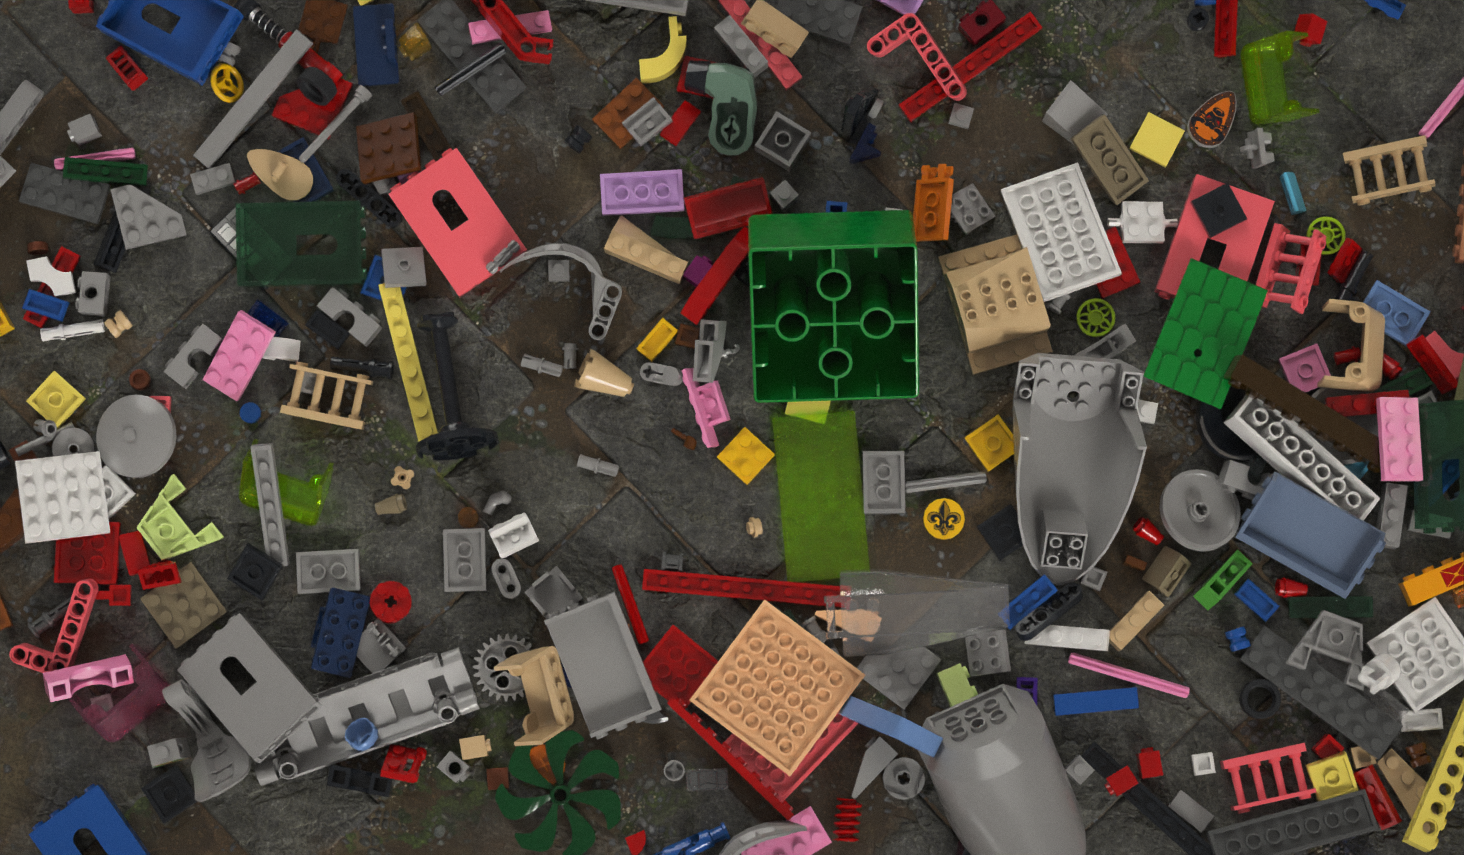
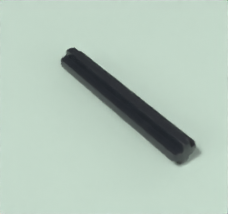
(470, 69)

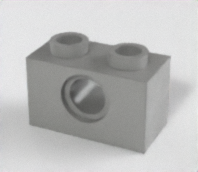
(99, 304)

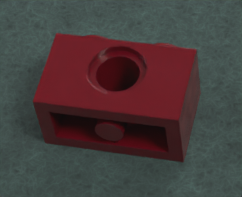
(976, 33)

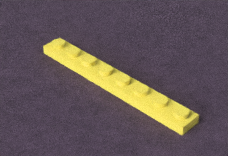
(408, 361)

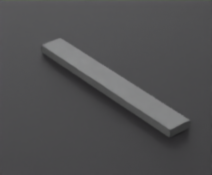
(253, 99)

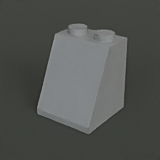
(1072, 112)

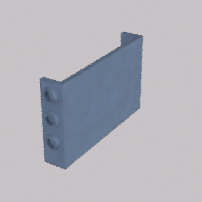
(1310, 535)

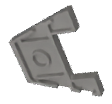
(1335, 638)

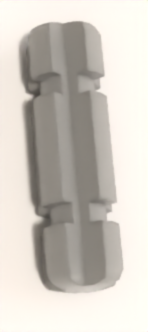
(503, 257)

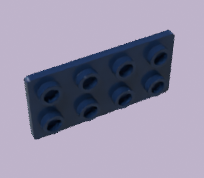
(376, 45)
(339, 632)

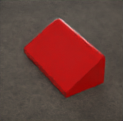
(134, 551)

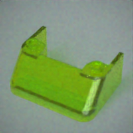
(1266, 79)
(299, 499)

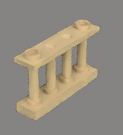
(1375, 155)
(333, 415)

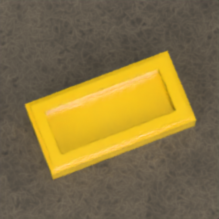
(657, 340)

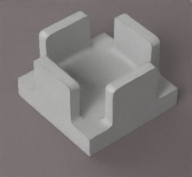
(553, 592)

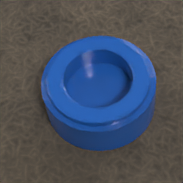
(250, 412)

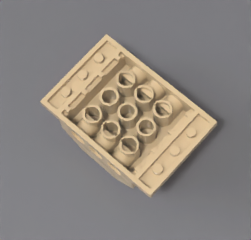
(996, 303)

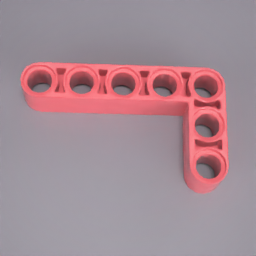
(924, 50)
(65, 635)

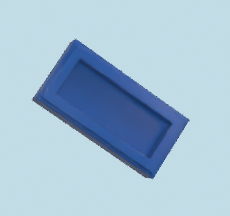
(45, 305)
(1256, 600)

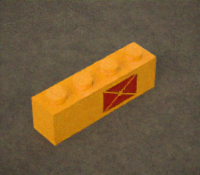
(1433, 581)

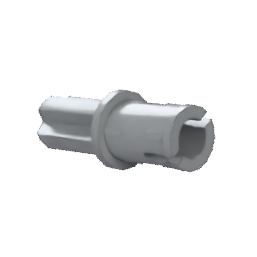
(541, 365)
(597, 465)

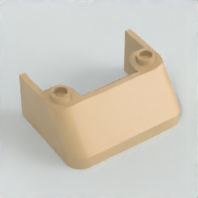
(1368, 373)
(545, 694)

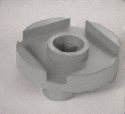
(913, 771)

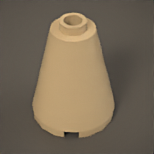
(603, 376)

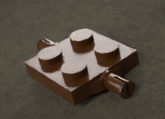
(323, 21)

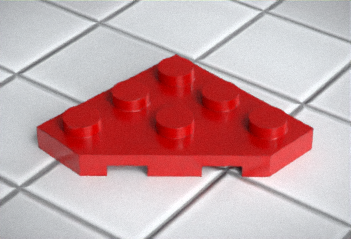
(304, 114)

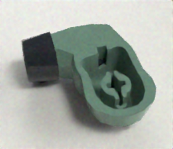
(732, 103)

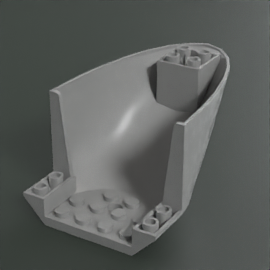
(1074, 458)
(1003, 778)

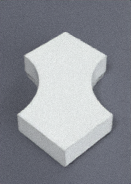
(42, 271)

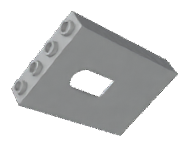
(269, 708)

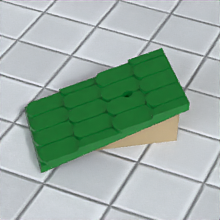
(1207, 314)

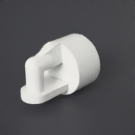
(1379, 673)

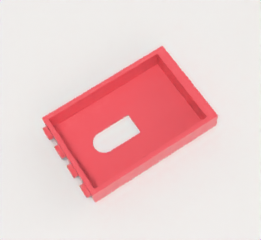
(1190, 237)
(472, 245)

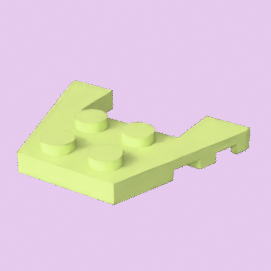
(167, 530)

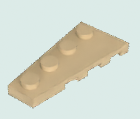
(1404, 782)

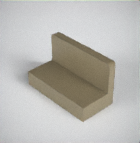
(1167, 571)

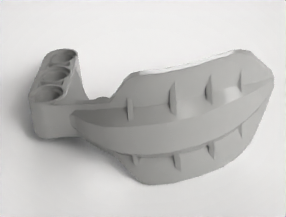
(599, 282)
(220, 757)
(759, 834)

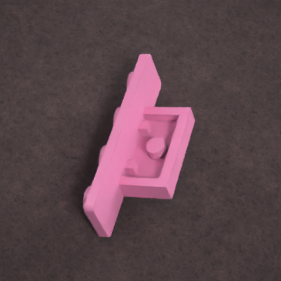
(708, 406)

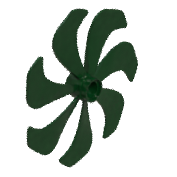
(582, 832)

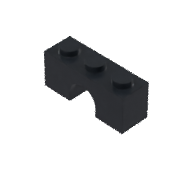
(360, 781)

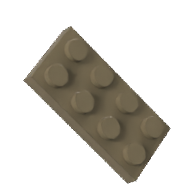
(1109, 159)

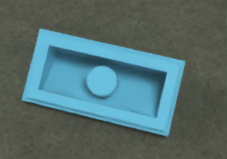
(1292, 193)

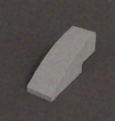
(708, 350)

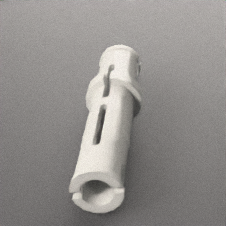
(77, 329)

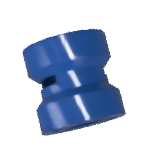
(1237, 639)

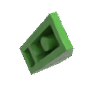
(1222, 580)

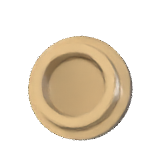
(754, 527)

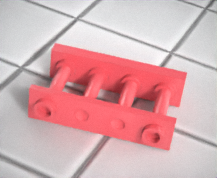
(1275, 256)
(1273, 756)

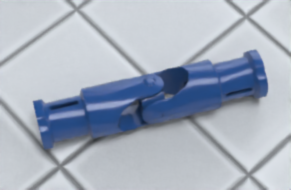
(702, 840)

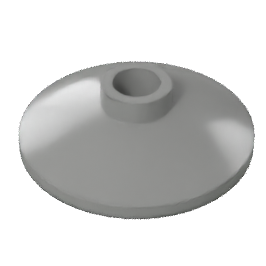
(70, 437)

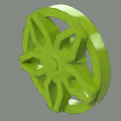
(1327, 231)
(1095, 317)

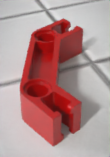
(514, 33)
(717, 277)

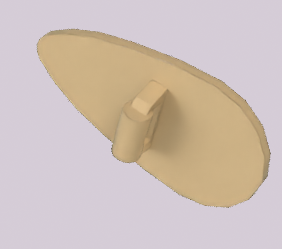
(281, 173)

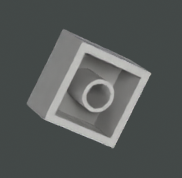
(782, 141)

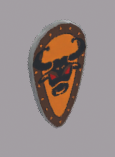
(1213, 120)

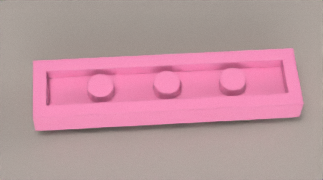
(534, 23)

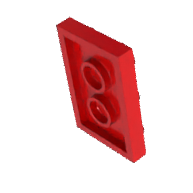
(1128, 277)

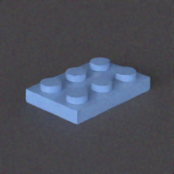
(1401, 314)

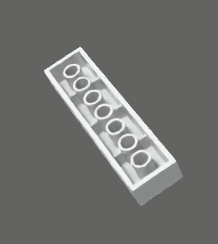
(1299, 456)

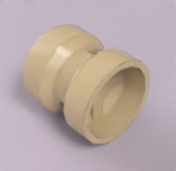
(118, 324)

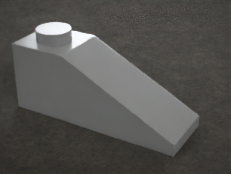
(873, 762)

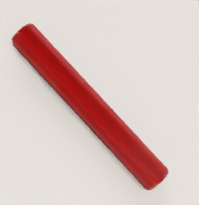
(630, 604)

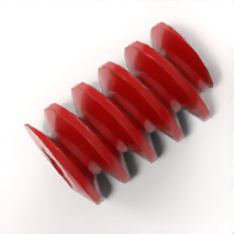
(847, 820)

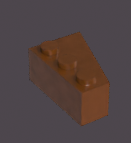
(11, 522)

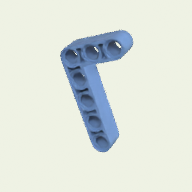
(891, 725)

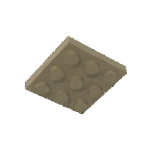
(184, 607)

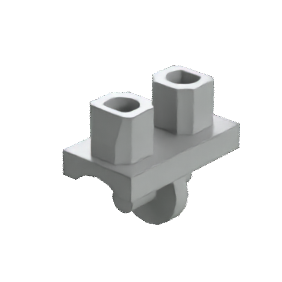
(1255, 148)

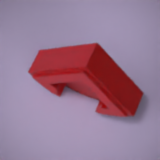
(636, 842)

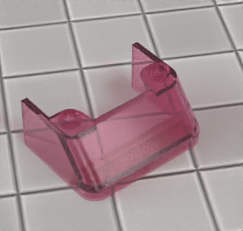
(133, 708)

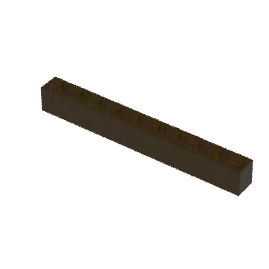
(1305, 410)

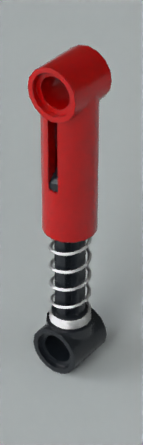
(251, 11)

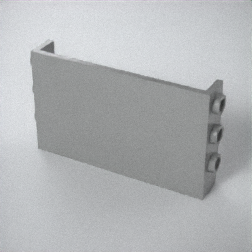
(603, 664)

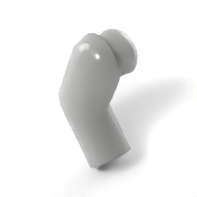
(496, 499)

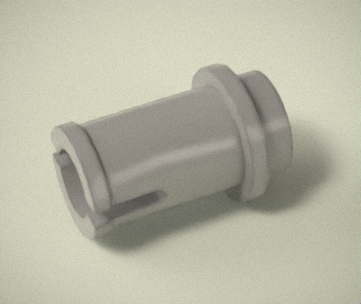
(570, 355)
(46, 427)

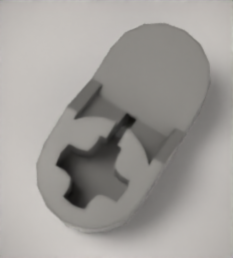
(652, 373)

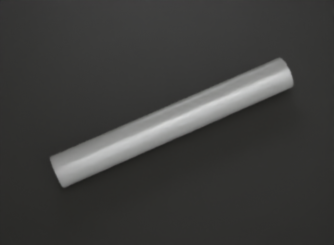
(40, 441)

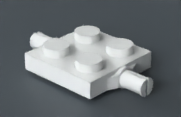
(1142, 222)

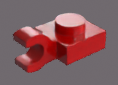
(117, 595)

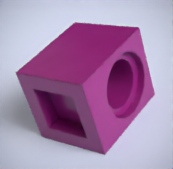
(697, 270)

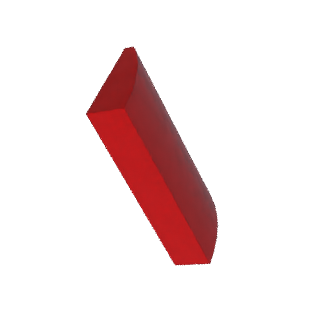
(726, 207)

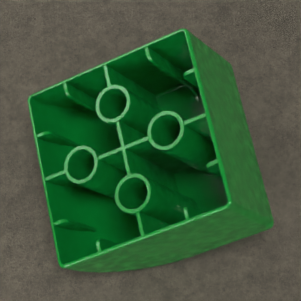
(834, 306)

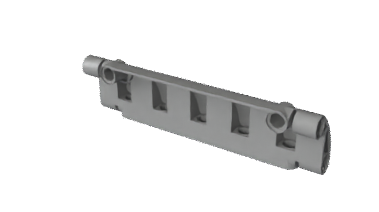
(396, 700)

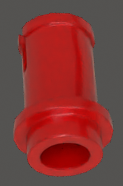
(246, 183)
(1347, 355)

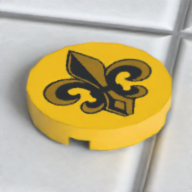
(943, 518)

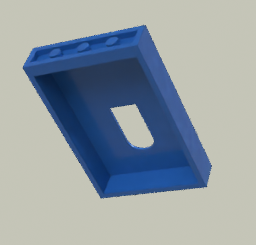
(191, 46)
(91, 811)

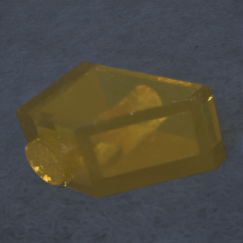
(414, 42)

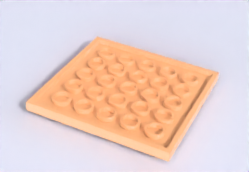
(777, 687)

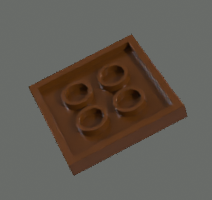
(388, 148)

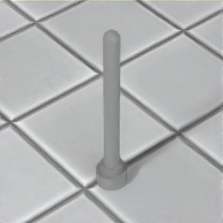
(361, 95)

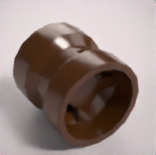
(1418, 754)

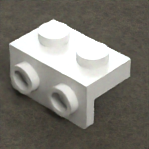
(513, 535)

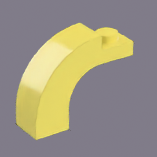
(663, 66)

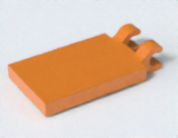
(933, 203)

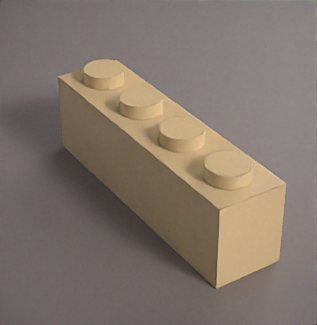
(641, 250)

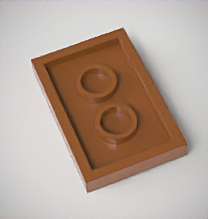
(619, 109)

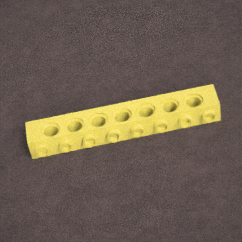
(1415, 834)

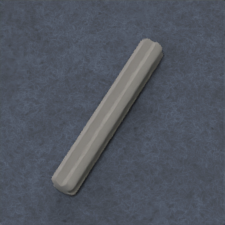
(945, 482)

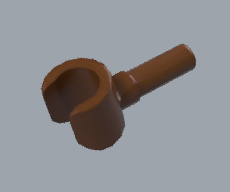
(690, 442)

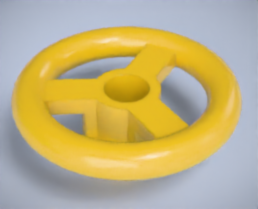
(224, 83)

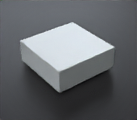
(1203, 763)

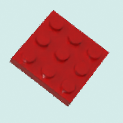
(89, 558)
(678, 666)

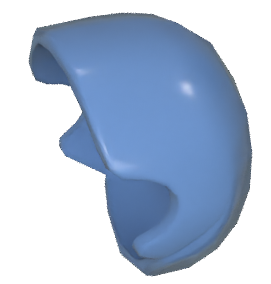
(361, 734)

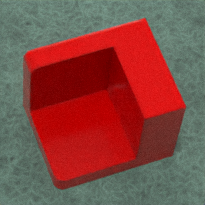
(1326, 746)

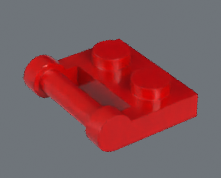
(397, 760)

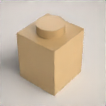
(475, 747)

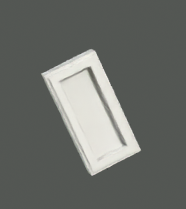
(1422, 720)

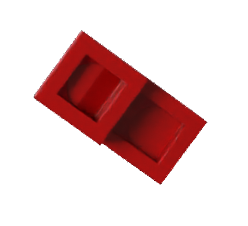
(682, 121)

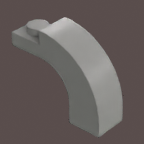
(1110, 345)

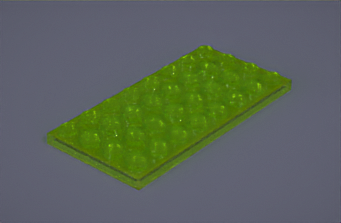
(820, 495)

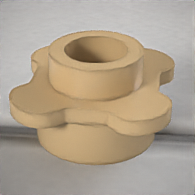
(408, 475)

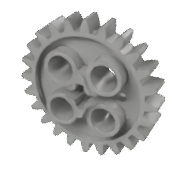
(497, 650)

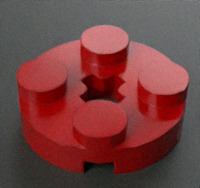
(381, 609)

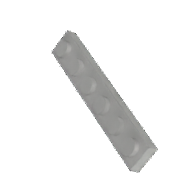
(270, 502)

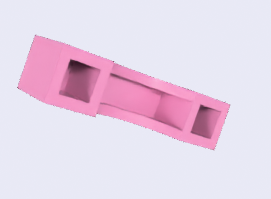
(64, 682)

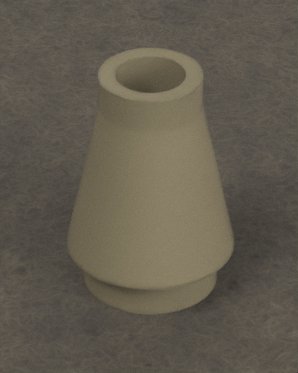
(391, 505)

